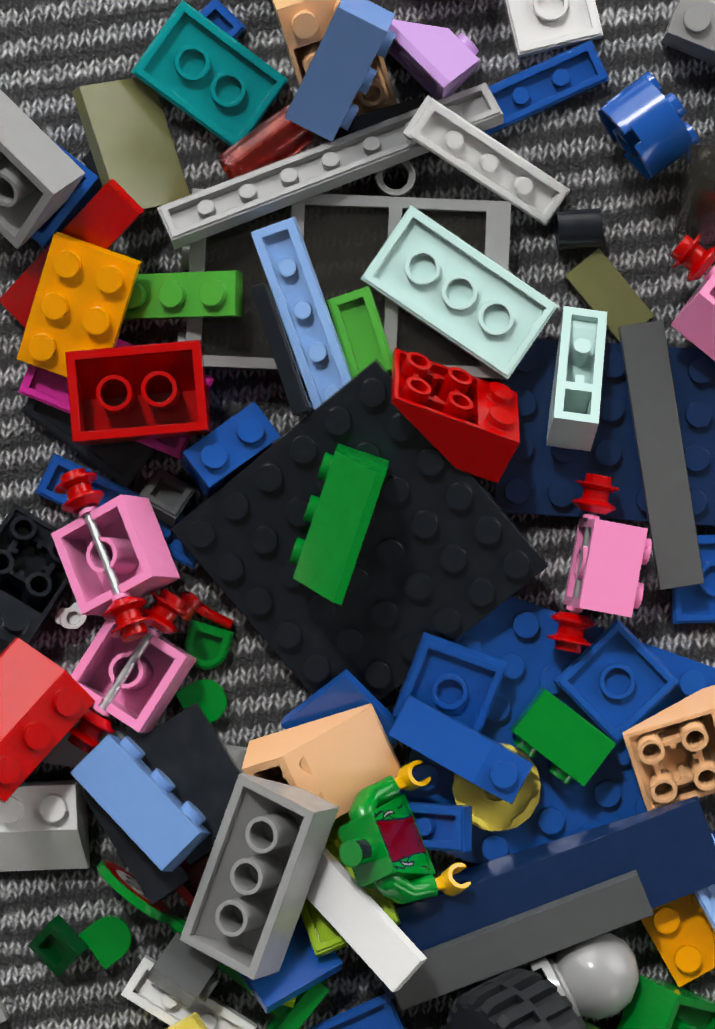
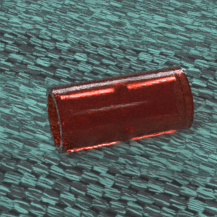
(265, 145)

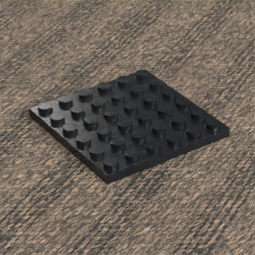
(428, 563)

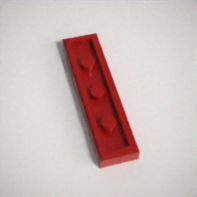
(98, 223)

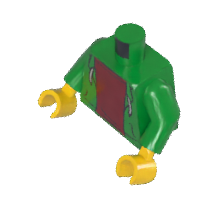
(387, 847)

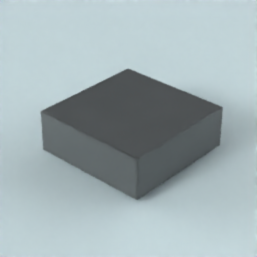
(168, 496)

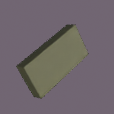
(606, 290)

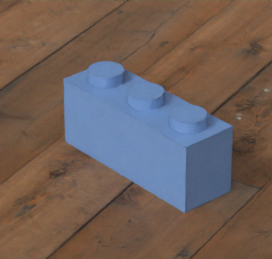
(342, 68)
(141, 801)

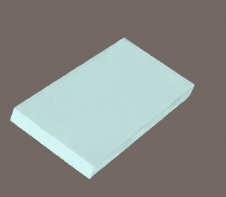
(459, 292)

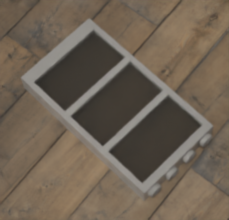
(341, 241)

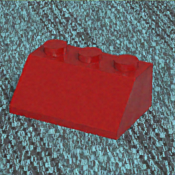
(138, 393)
(35, 711)

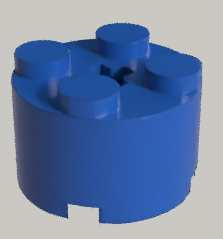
(648, 125)

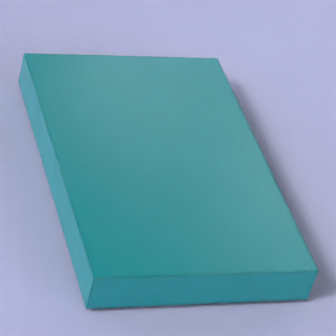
(209, 75)

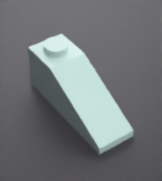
(577, 379)

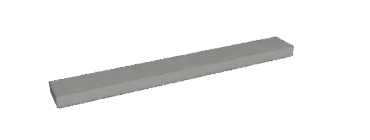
(313, 171)

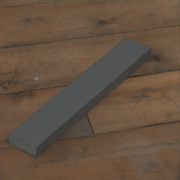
(660, 454)
(526, 937)

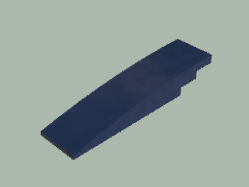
(664, 845)

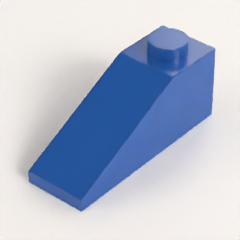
(461, 749)

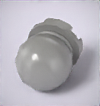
(594, 975)

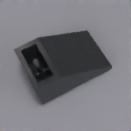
(29, 576)

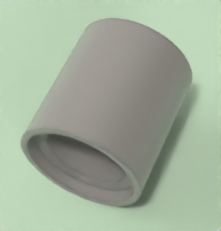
(405, 191)

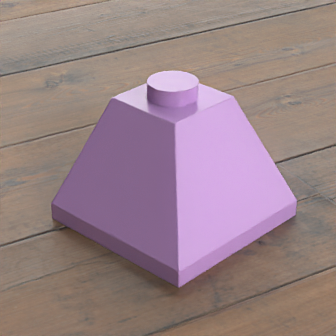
(434, 56)

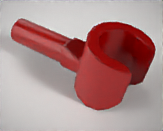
(194, 604)

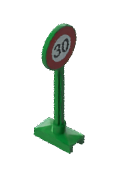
(129, 889)

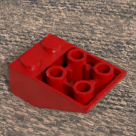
(459, 414)

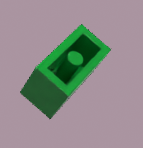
(562, 737)

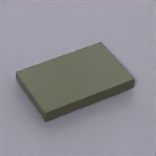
(131, 140)

